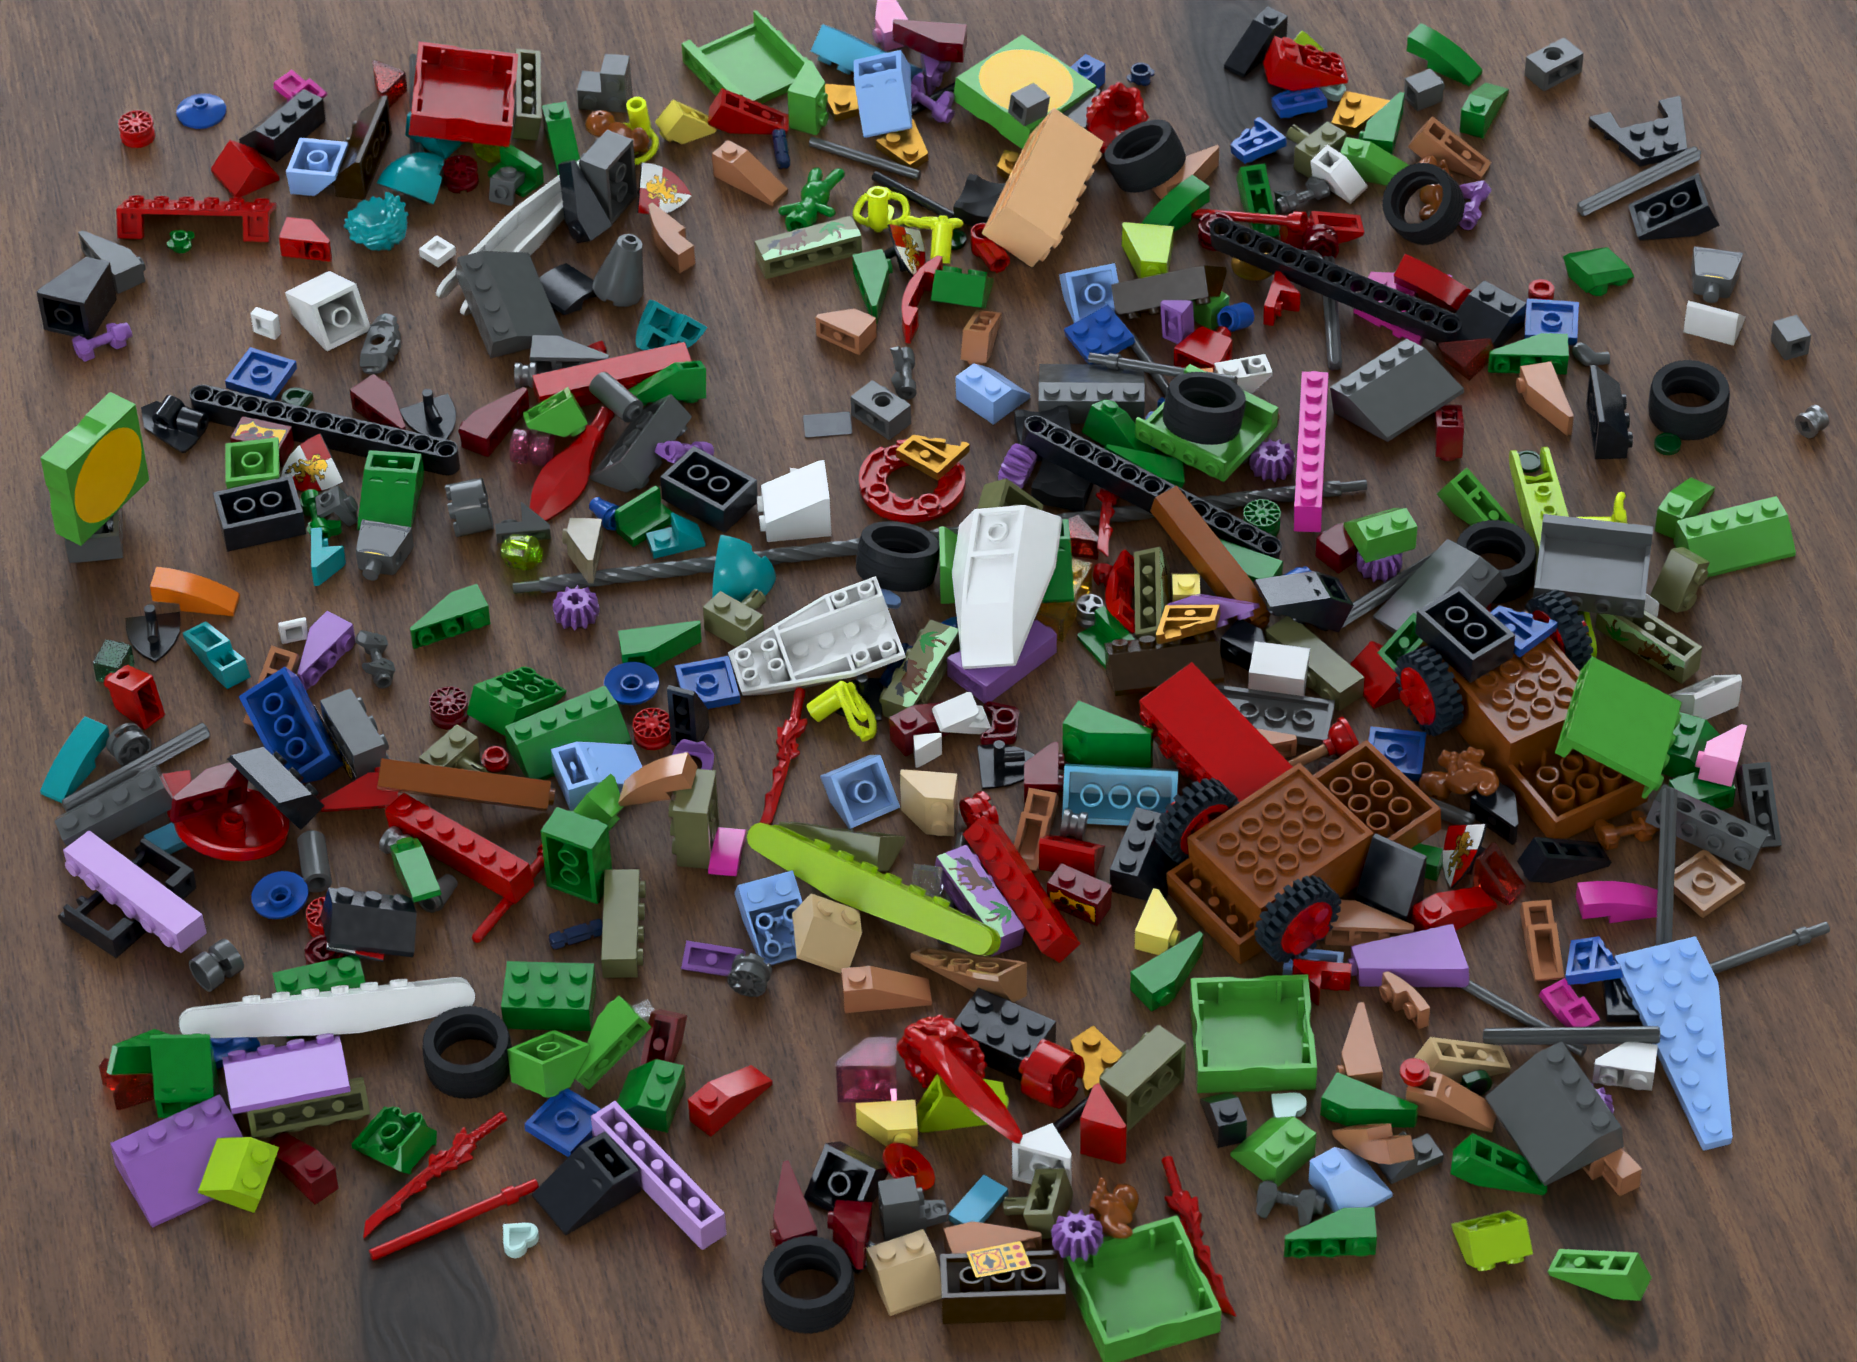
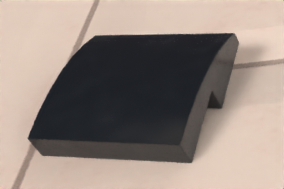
(567, 288)

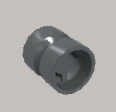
(219, 962)

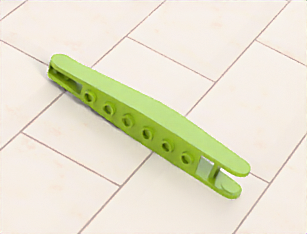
(1539, 497)
(870, 890)

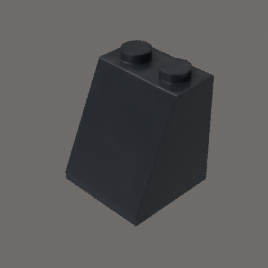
(78, 299)

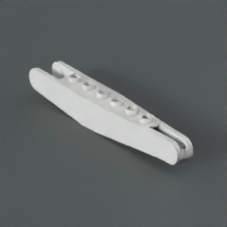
(519, 231)
(329, 1011)

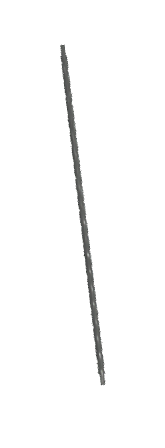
(850, 547)

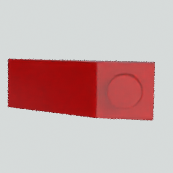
(744, 116)
(359, 795)
(1451, 907)
(725, 1098)

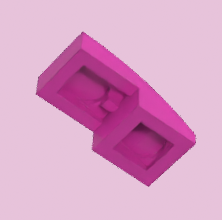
(292, 83)
(727, 851)
(1568, 1006)

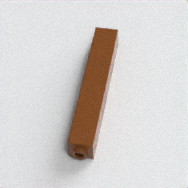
(1207, 552)
(465, 785)

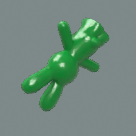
(814, 200)

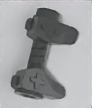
(1289, 200)
(902, 379)
(380, 668)
(1308, 1202)

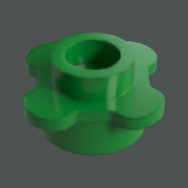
(180, 241)

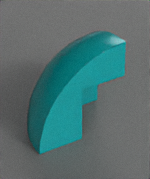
(414, 175)
(664, 327)
(740, 570)

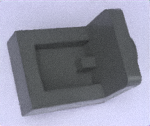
(504, 184)
(339, 502)

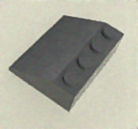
(506, 300)
(1087, 384)
(1394, 391)
(1442, 572)
(1555, 1115)

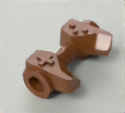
(1610, 836)

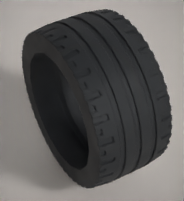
(1145, 156)
(1404, 185)
(1694, 378)
(1204, 408)
(1510, 541)
(898, 555)
(460, 1025)
(813, 1314)

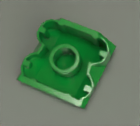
(1597, 270)
(396, 1139)

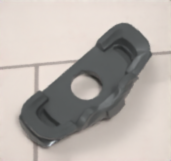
(375, 357)

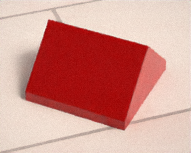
(242, 169)
(1380, 679)
(1072, 852)
(1102, 1129)

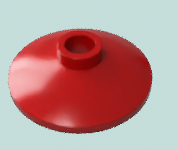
(905, 1162)

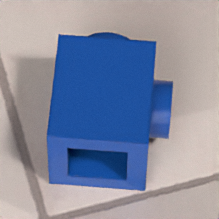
(1091, 69)

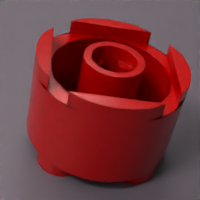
(1051, 1074)

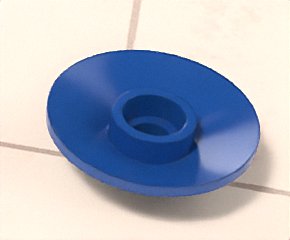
(201, 111)
(632, 683)
(280, 895)

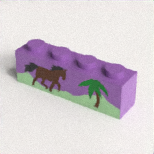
(978, 896)

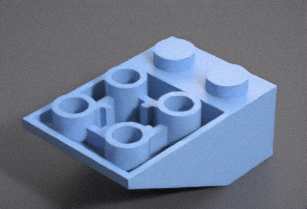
(883, 93)
(586, 764)
(767, 915)

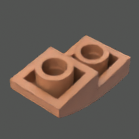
(1403, 996)

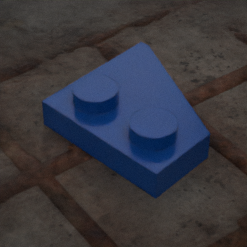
(1299, 101)
(1257, 142)
(1526, 630)
(1591, 962)

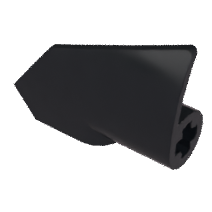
(175, 423)

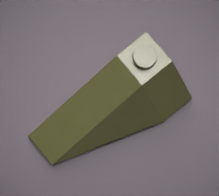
(869, 847)

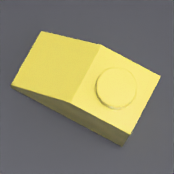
(683, 123)
(1184, 585)
(1157, 926)
(889, 1121)

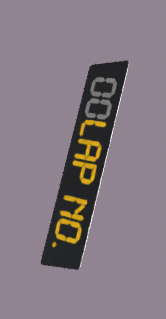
(347, 767)

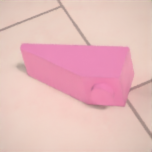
(883, 32)
(1721, 756)

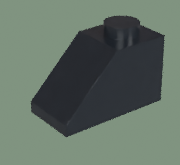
(1497, 812)
(1225, 1119)

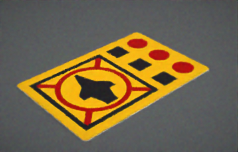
(998, 1259)

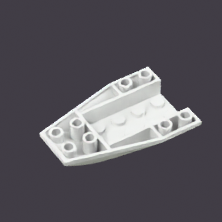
(1000, 580)
(820, 643)

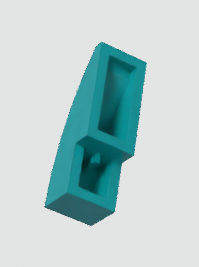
(217, 654)
(75, 759)

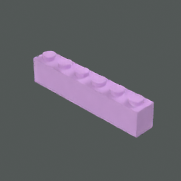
(134, 892)
(663, 1177)

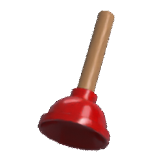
(1339, 742)

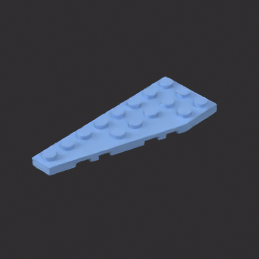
(1681, 996)

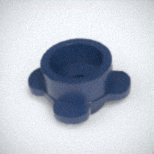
(1140, 74)

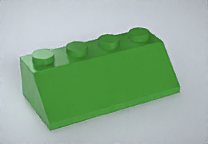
(1738, 536)

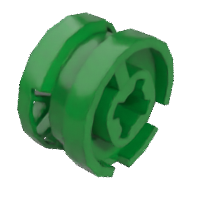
(1263, 515)

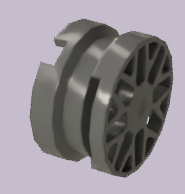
(129, 744)
(749, 975)

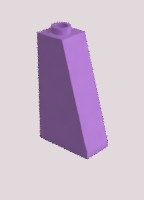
(991, 682)
(1419, 958)

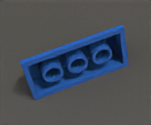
(291, 725)

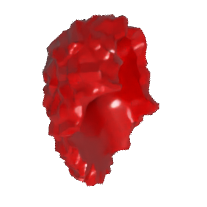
(1115, 112)
(953, 1037)

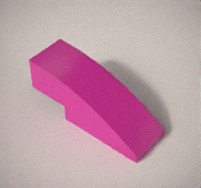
(1616, 900)

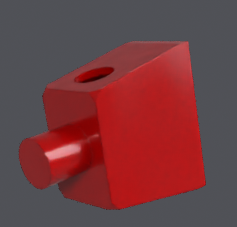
(1204, 348)
(135, 695)

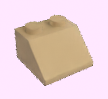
(930, 800)
(826, 932)
(905, 1272)

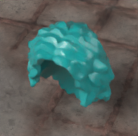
(378, 222)

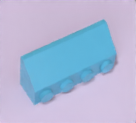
(843, 49)
(1114, 792)

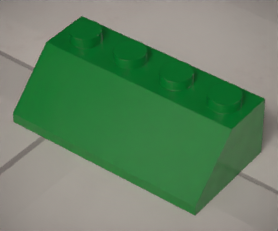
(581, 719)

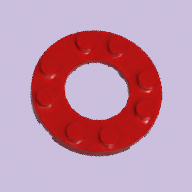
(929, 506)

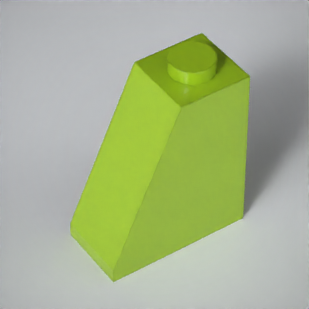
(1148, 247)
(944, 1111)

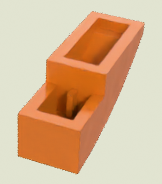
(193, 592)

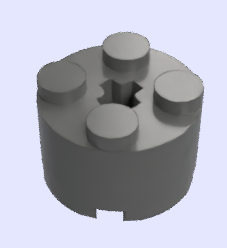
(469, 507)

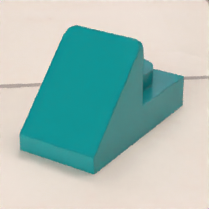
(681, 537)
(324, 558)

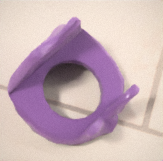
(696, 749)

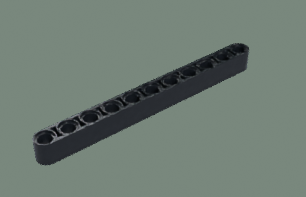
(1251, 247)
(338, 431)
(1133, 482)

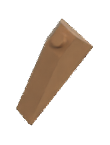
(996, 975)

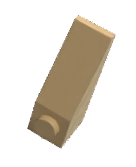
(1458, 1057)

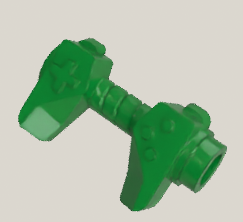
(308, 504)

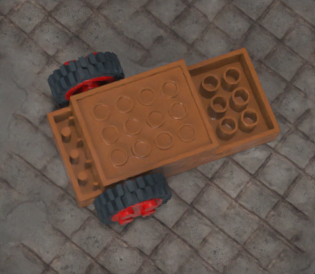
(1518, 720)
(1282, 858)

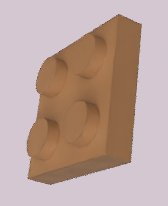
(1705, 883)

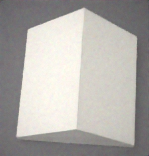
(1712, 323)
(1279, 668)
(1710, 696)
(1040, 1150)

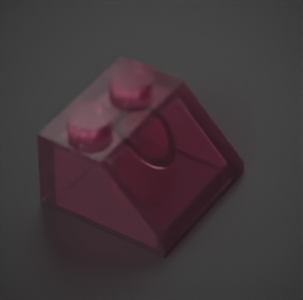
(868, 1071)

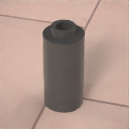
(616, 397)
(314, 860)

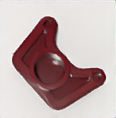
(1004, 723)

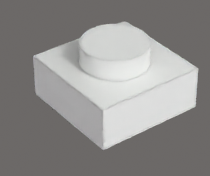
(437, 251)
(265, 323)

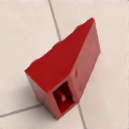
(1301, 66)

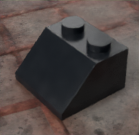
(844, 1176)

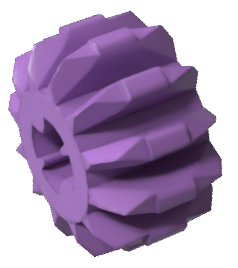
(1272, 460)
(1018, 465)
(1381, 568)
(576, 607)
(1077, 1235)

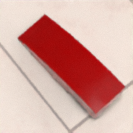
(1346, 225)
(1430, 283)

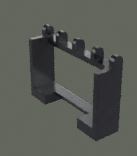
(126, 932)

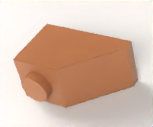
(847, 329)

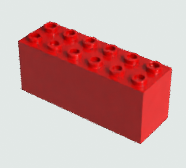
(1209, 734)

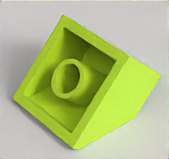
(238, 1171)
(1493, 1239)

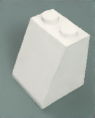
(329, 309)
(796, 505)

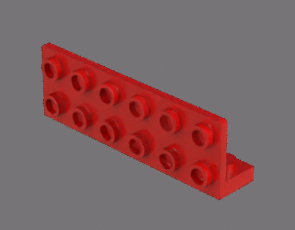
(255, 214)

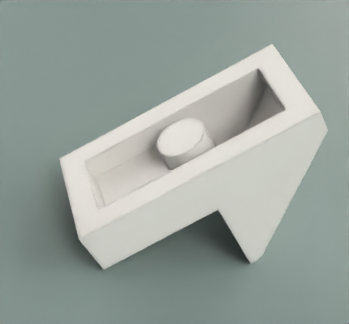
(961, 715)

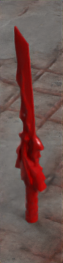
(1107, 512)
(787, 751)
(437, 1164)
(1190, 1219)

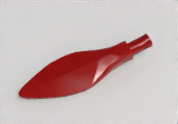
(569, 471)
(964, 1082)

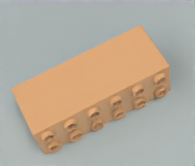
(1043, 188)

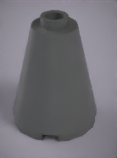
(621, 273)

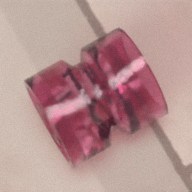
(540, 451)

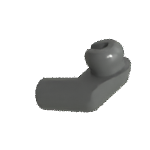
(1588, 356)

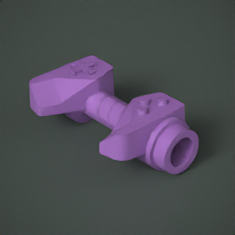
(941, 108)
(1478, 193)
(116, 336)
(674, 450)

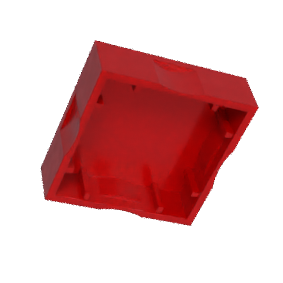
(463, 94)

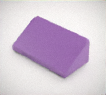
(1177, 319)
(709, 958)

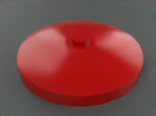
(237, 832)

